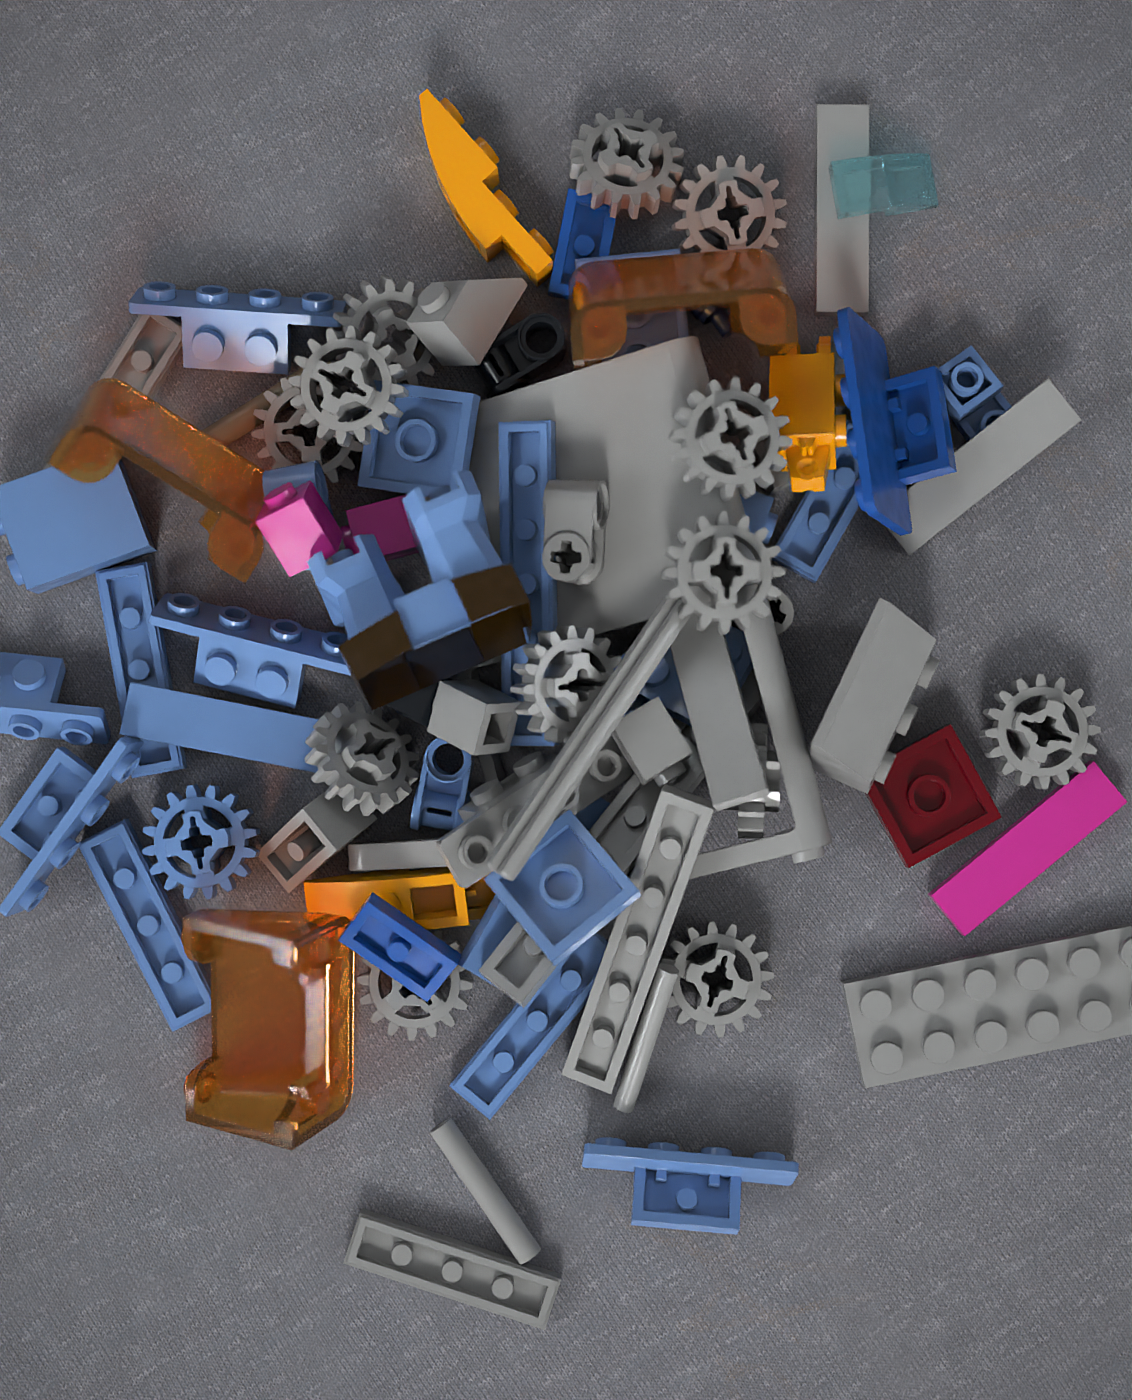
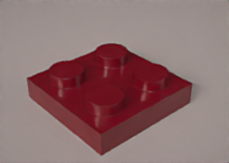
(931, 797)

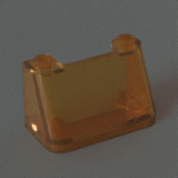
(739, 279)
(124, 422)
(275, 1023)

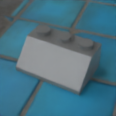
(874, 699)

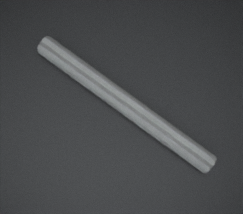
(587, 740)

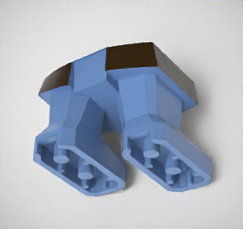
(441, 629)

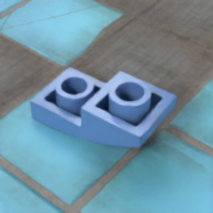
(972, 393)

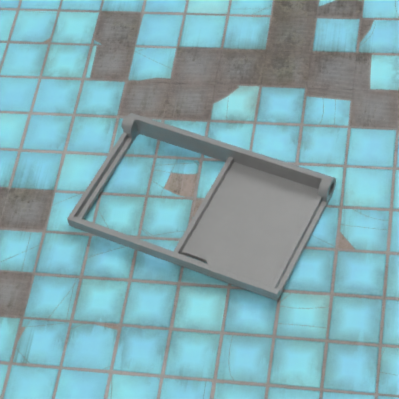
(617, 430)

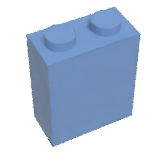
(70, 527)

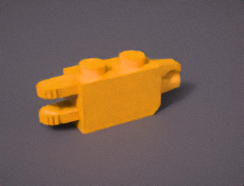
(809, 397)

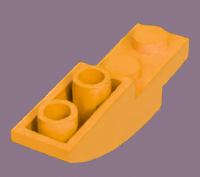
(467, 177)
(424, 895)

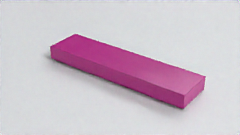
(1027, 848)

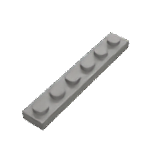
(638, 938)

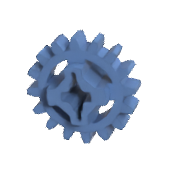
(196, 820)

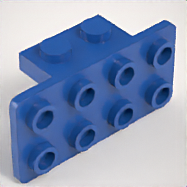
(897, 423)

